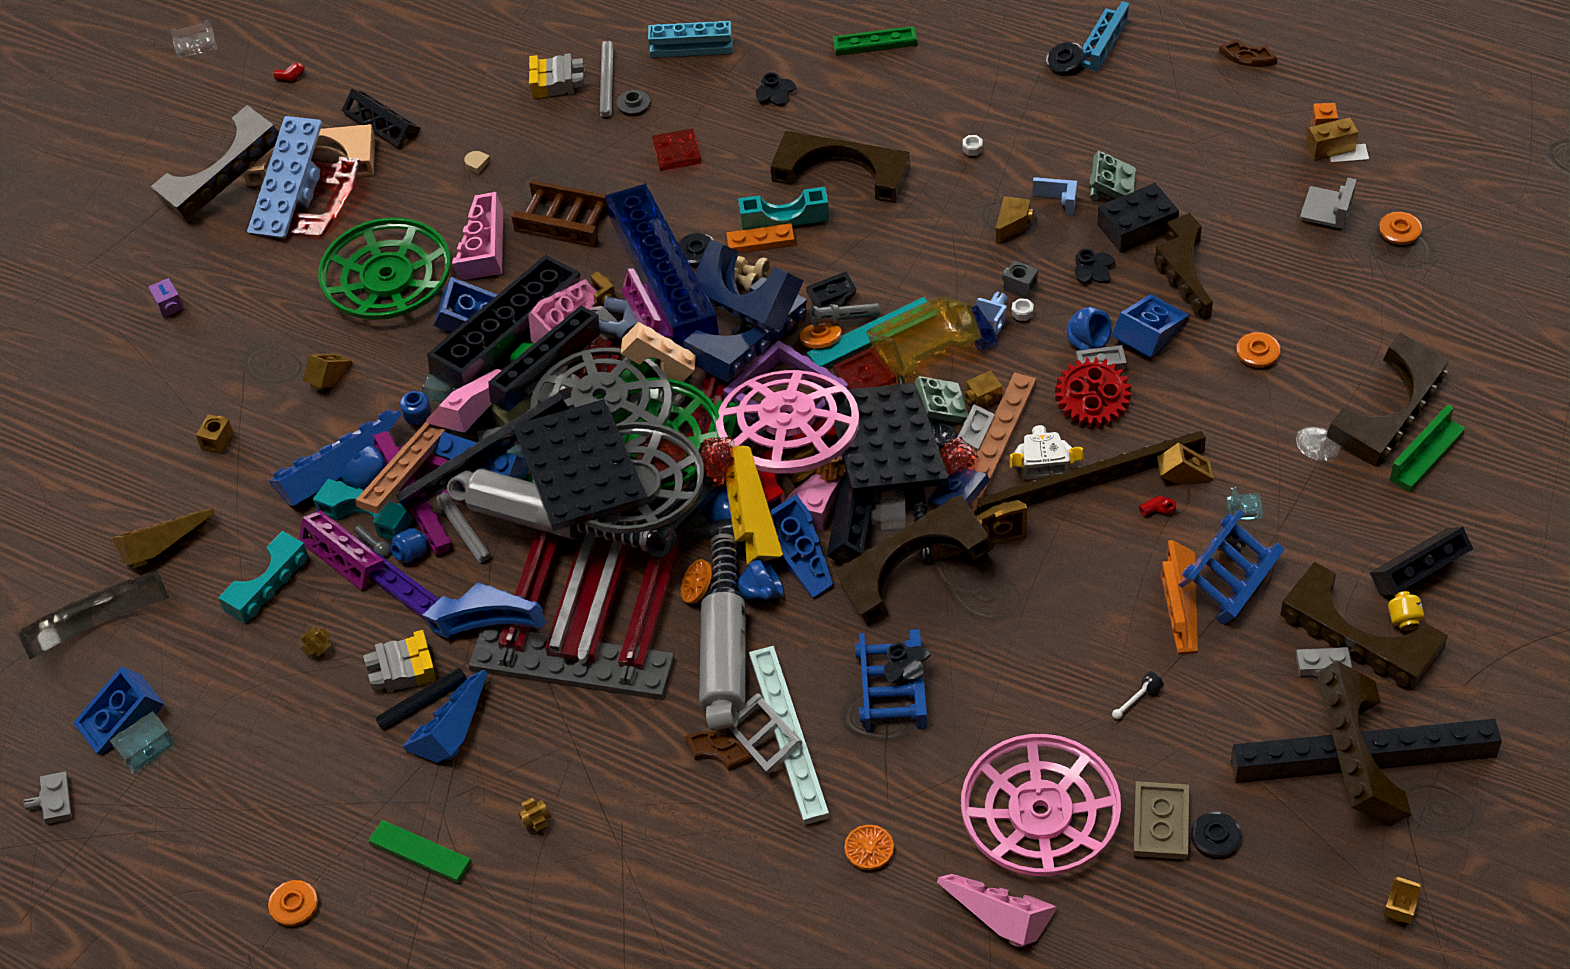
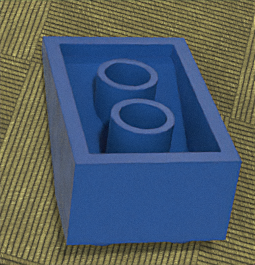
(459, 304)
(1148, 325)
(116, 708)

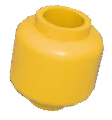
(1406, 611)

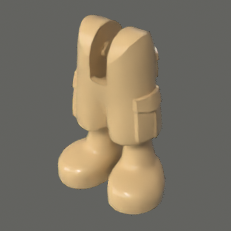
(753, 273)

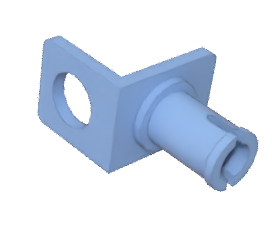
(994, 310)

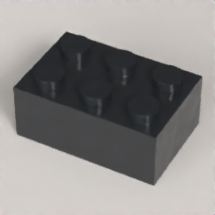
(1136, 217)

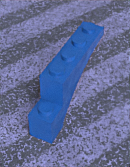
(482, 607)

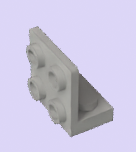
(1329, 206)

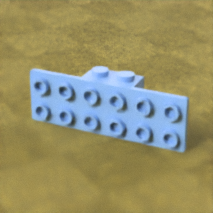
(288, 179)

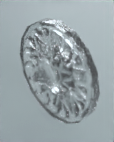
(1316, 444)

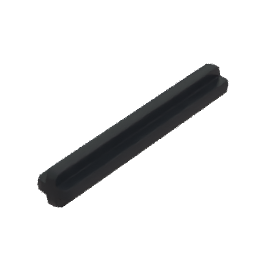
(420, 698)

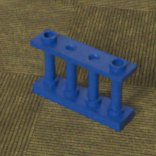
(1254, 572)
(914, 689)

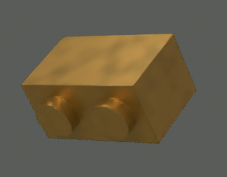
(1332, 138)

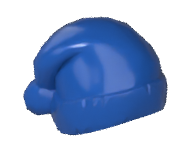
(1089, 328)
(760, 582)

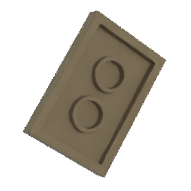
(1161, 820)

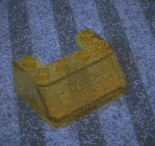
(924, 331)

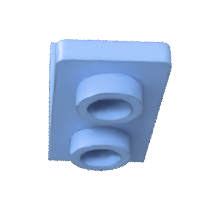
(1057, 189)

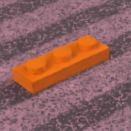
(761, 238)

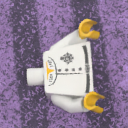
(1044, 454)

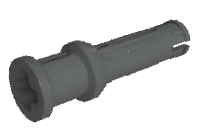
(834, 313)

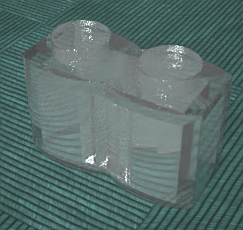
(889, 511)

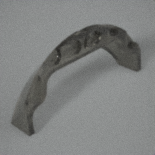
(90, 612)

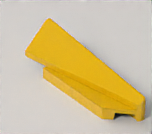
(750, 509)

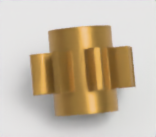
(830, 471)
(315, 641)
(534, 814)

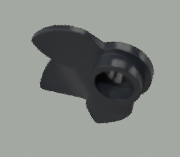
(774, 88)
(1093, 266)
(905, 662)

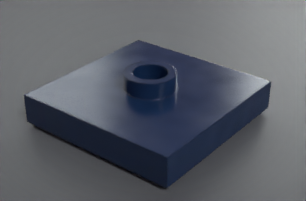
(963, 482)

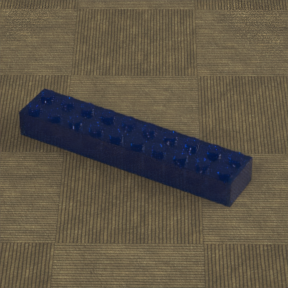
(661, 263)

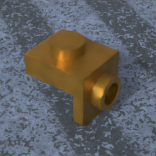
(603, 287)
(1402, 900)

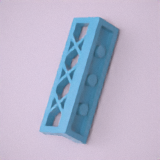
(1107, 39)

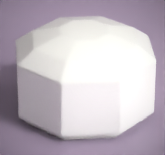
(972, 145)
(1022, 309)

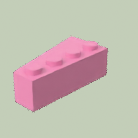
(482, 240)

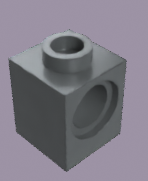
(1020, 279)

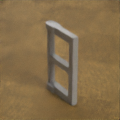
(789, 748)

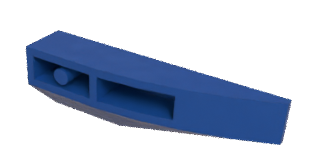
(312, 472)

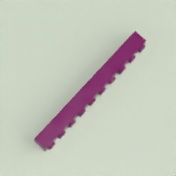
(423, 514)

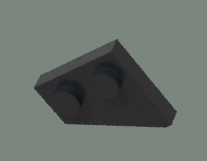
(833, 290)

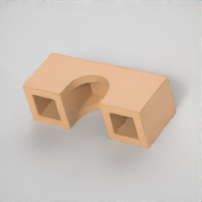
(645, 343)

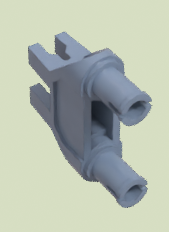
(615, 328)

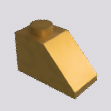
(1013, 218)
(325, 370)
(1184, 466)

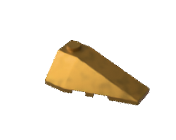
(148, 542)

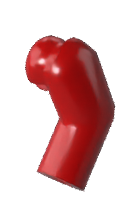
(290, 73)
(1158, 504)

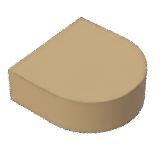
(476, 161)

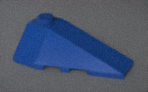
(801, 546)
(448, 729)

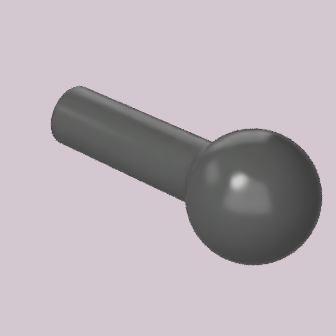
(380, 547)

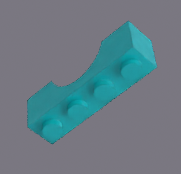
(806, 209)
(339, 500)
(246, 598)

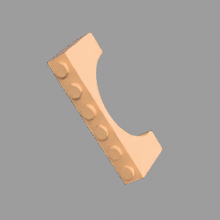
(345, 141)

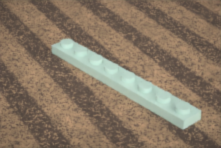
(799, 764)

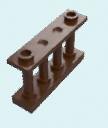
(559, 229)

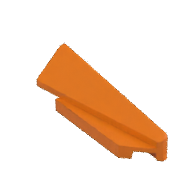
(1180, 601)

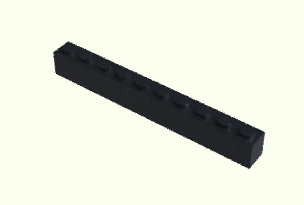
(1387, 747)

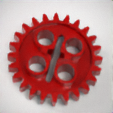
(1092, 392)

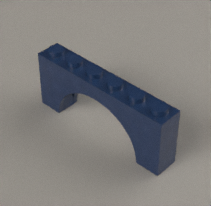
(766, 305)
(730, 354)

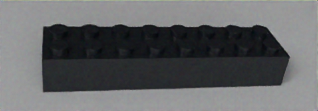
(498, 325)

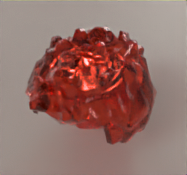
(957, 455)
(717, 457)

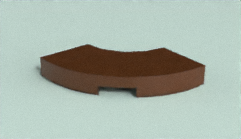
(1248, 55)
(719, 748)

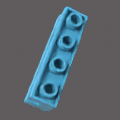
(690, 39)

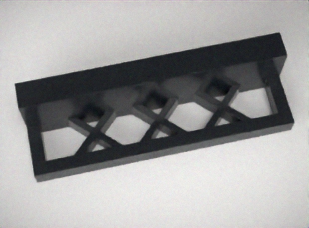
(384, 113)

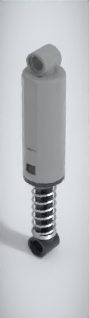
(520, 503)
(722, 634)

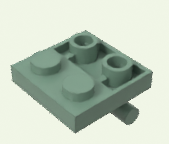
(1110, 177)
(942, 399)

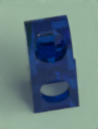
(987, 332)

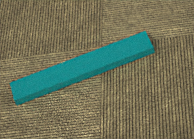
(854, 341)

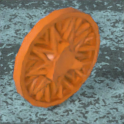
(1400, 228)
(820, 336)
(1258, 349)
(696, 581)
(869, 847)
(293, 903)

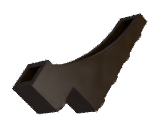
(1178, 263)

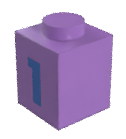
(166, 297)

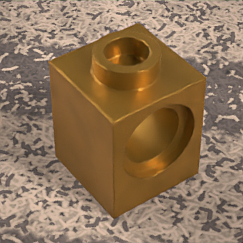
(983, 390)
(215, 434)

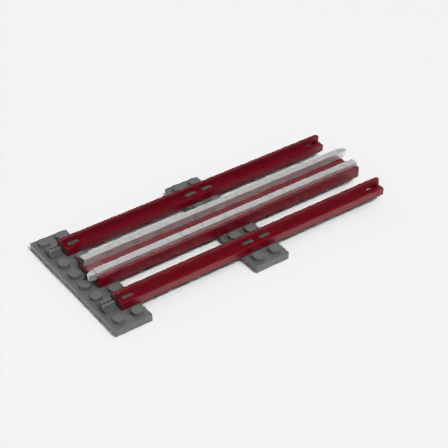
(589, 601)

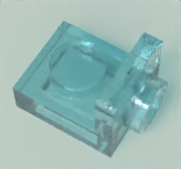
(1248, 503)

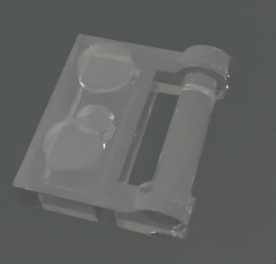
(195, 43)

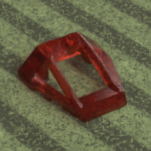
(340, 176)

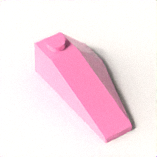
(464, 405)
(818, 497)
(1010, 917)

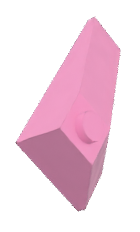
(557, 307)

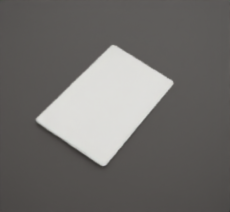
(1360, 154)

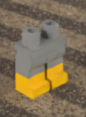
(555, 75)
(401, 663)

